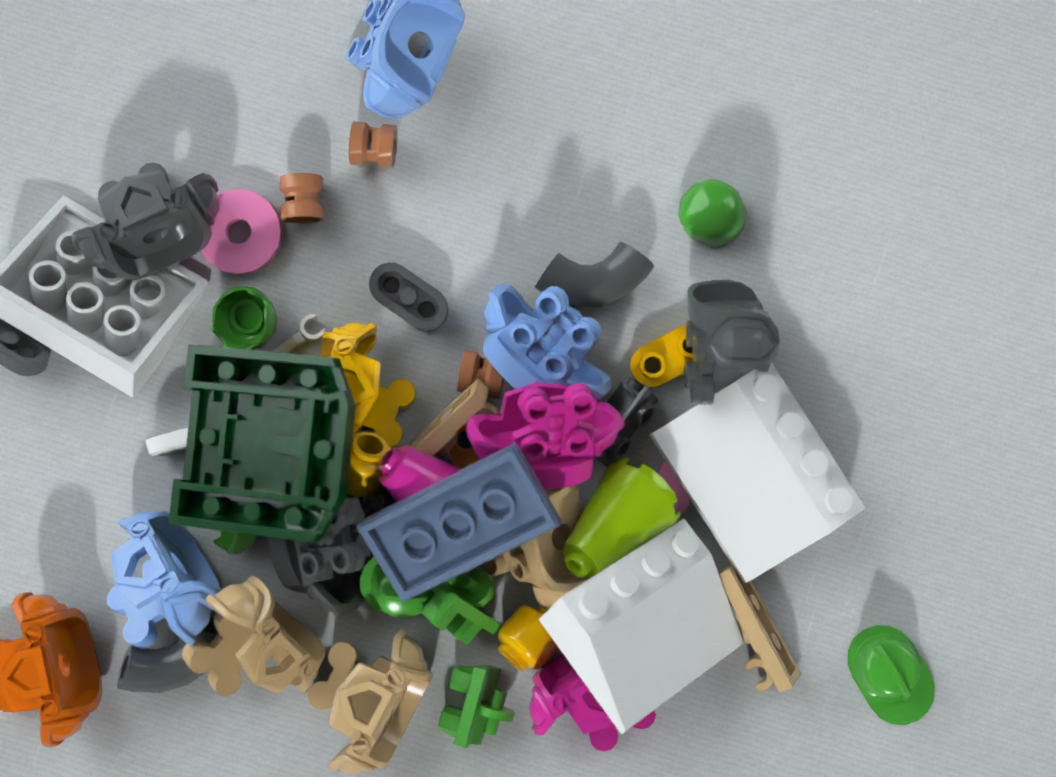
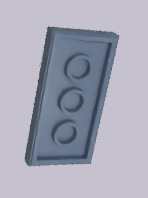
(459, 522)

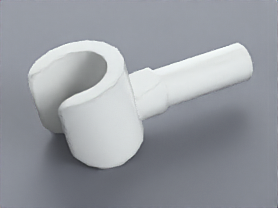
(300, 336)

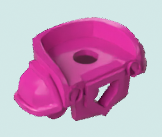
(555, 428)
(562, 690)

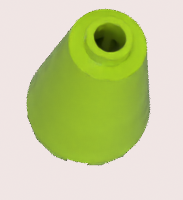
(619, 517)

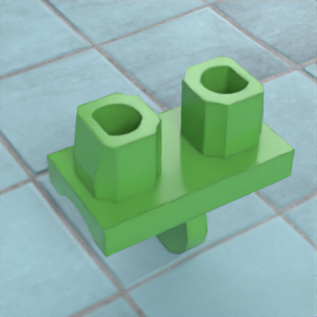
(461, 607)
(482, 705)

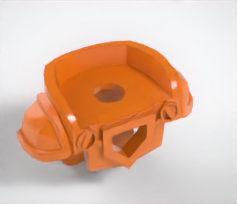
(50, 667)

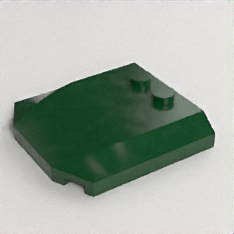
(264, 443)

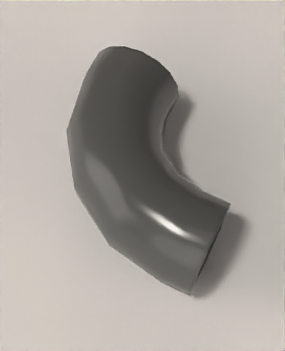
(600, 282)
(160, 668)

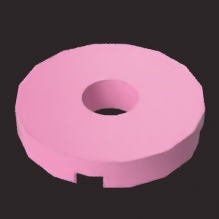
(263, 241)

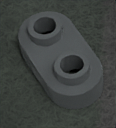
(409, 297)
(21, 352)

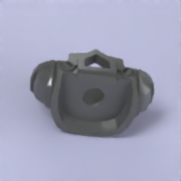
(149, 223)
(728, 330)
(329, 567)

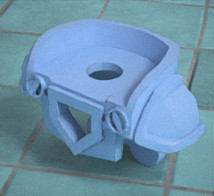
(395, 78)
(541, 342)
(172, 582)

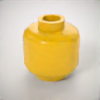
(364, 460)
(525, 639)

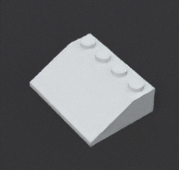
(86, 312)
(757, 472)
(646, 625)

